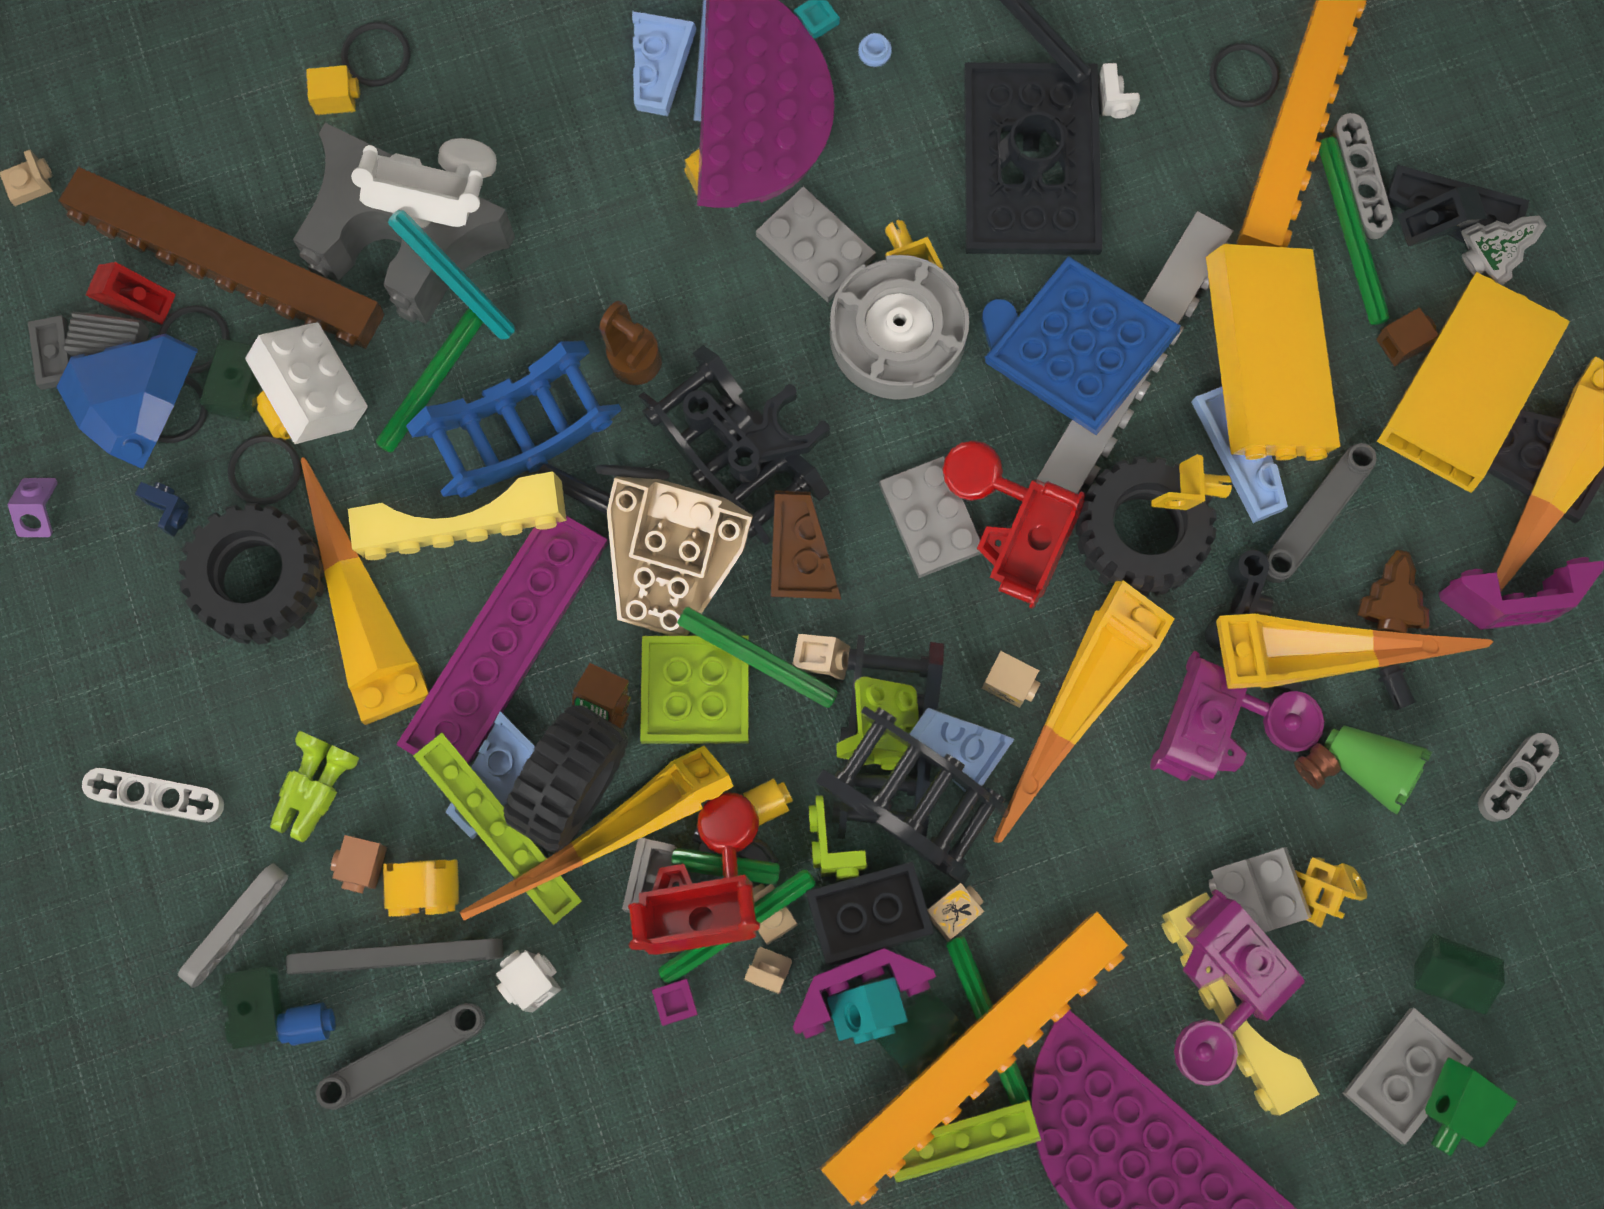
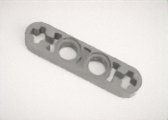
(1367, 175)
(233, 925)

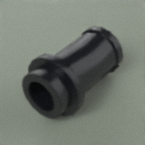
(1396, 686)

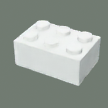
(306, 382)

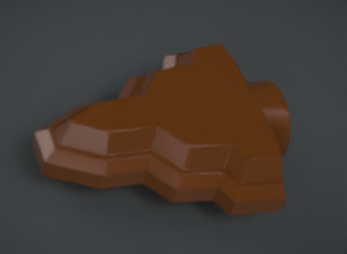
(1396, 599)

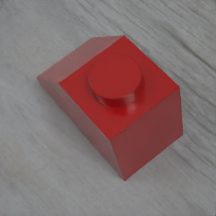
(130, 293)

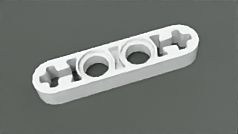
(153, 795)

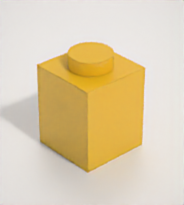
(332, 90)

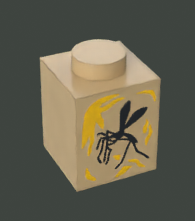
(1012, 680)
(956, 910)

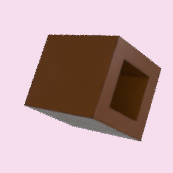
(1407, 336)

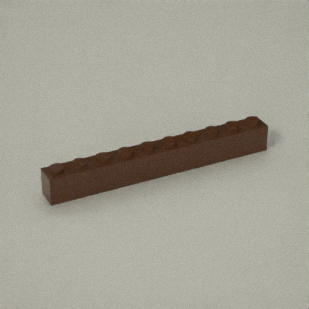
(221, 258)

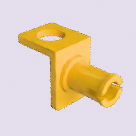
(904, 244)
(1194, 486)

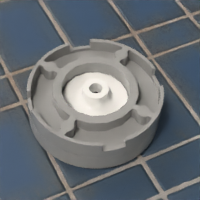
(898, 327)

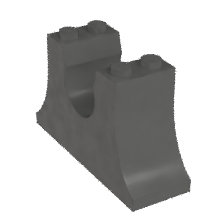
(343, 226)

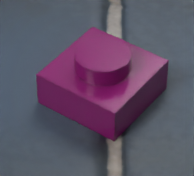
(674, 1002)

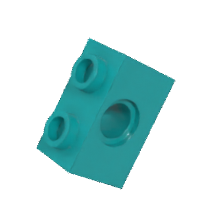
(867, 1011)

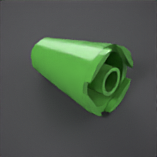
(1379, 763)

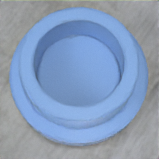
(874, 50)

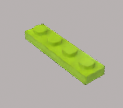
(972, 1140)

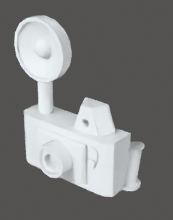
(426, 191)

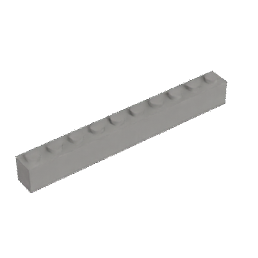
(1172, 296)

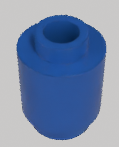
(305, 1024)

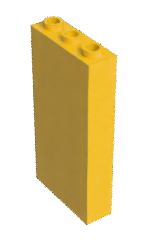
(1272, 352)
(1473, 382)

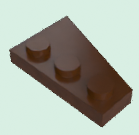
(799, 551)

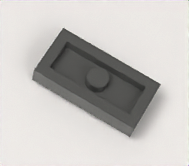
(48, 351)

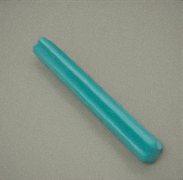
(451, 274)

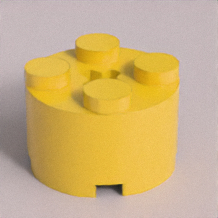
(421, 885)

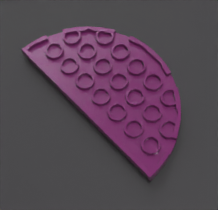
(761, 102)
(1122, 1140)

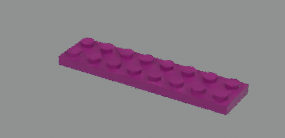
(505, 638)

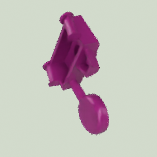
(1205, 716)
(1249, 965)

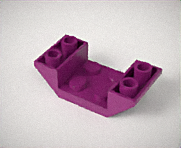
(1480, 601)
(908, 974)

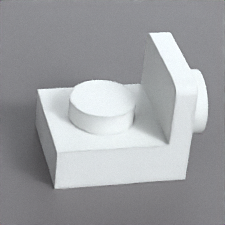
(1111, 94)

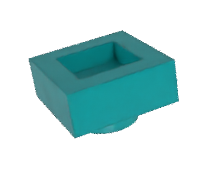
(817, 17)

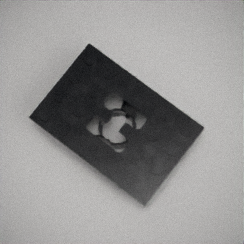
(1031, 214)

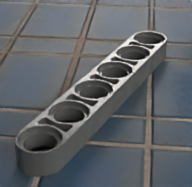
(394, 956)

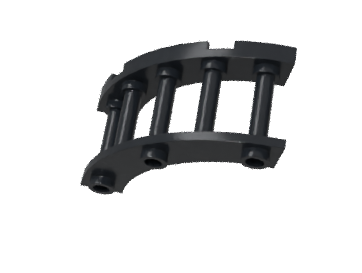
(712, 369)
(916, 785)
(910, 830)

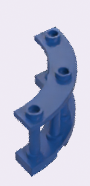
(502, 399)

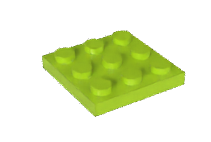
(692, 692)

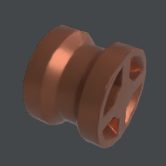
(1317, 766)

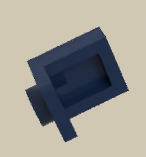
(163, 498)

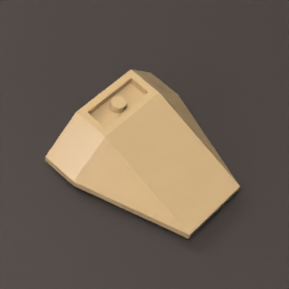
(670, 549)

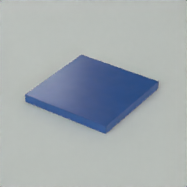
(1082, 345)

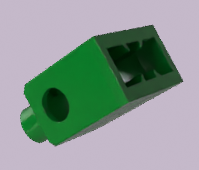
(1466, 1107)

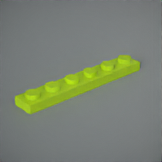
(486, 817)

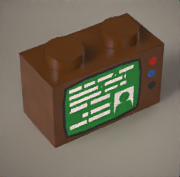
(603, 694)

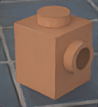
(358, 864)

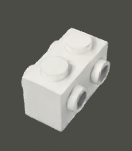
(527, 980)

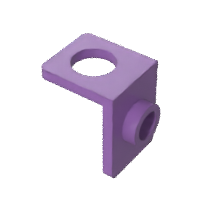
(31, 499)

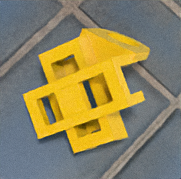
(1337, 883)

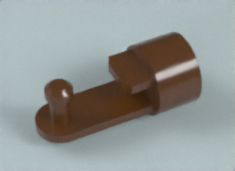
(629, 346)

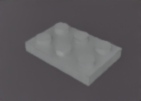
(814, 243)
(930, 518)
(1403, 1074)

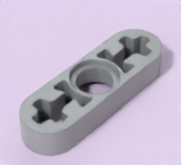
(1526, 751)

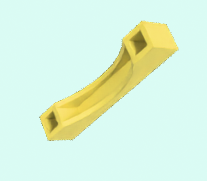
(526, 504)
(1279, 1077)

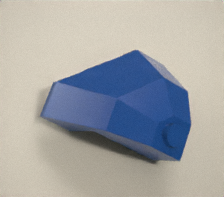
(126, 393)

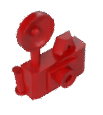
(1040, 528)
(707, 911)

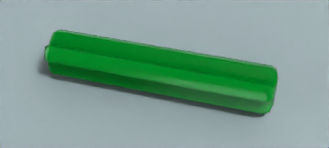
(712, 864)

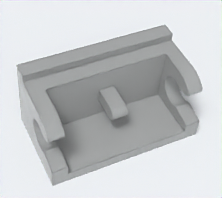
(647, 860)

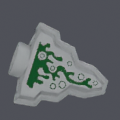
(1500, 246)

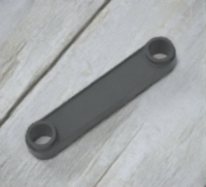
(1320, 511)
(400, 1056)

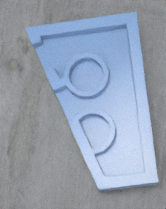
(660, 57)
(967, 742)
(497, 765)

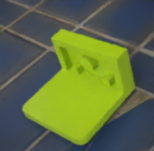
(894, 698)
(842, 864)

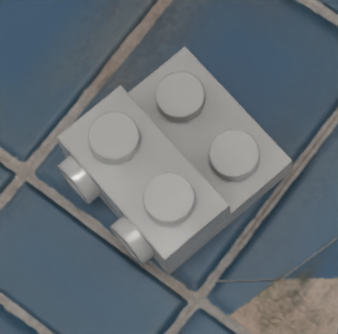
(1264, 889)

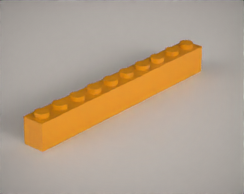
(1298, 123)
(973, 1058)

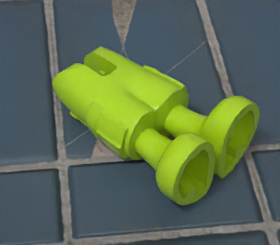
(305, 794)

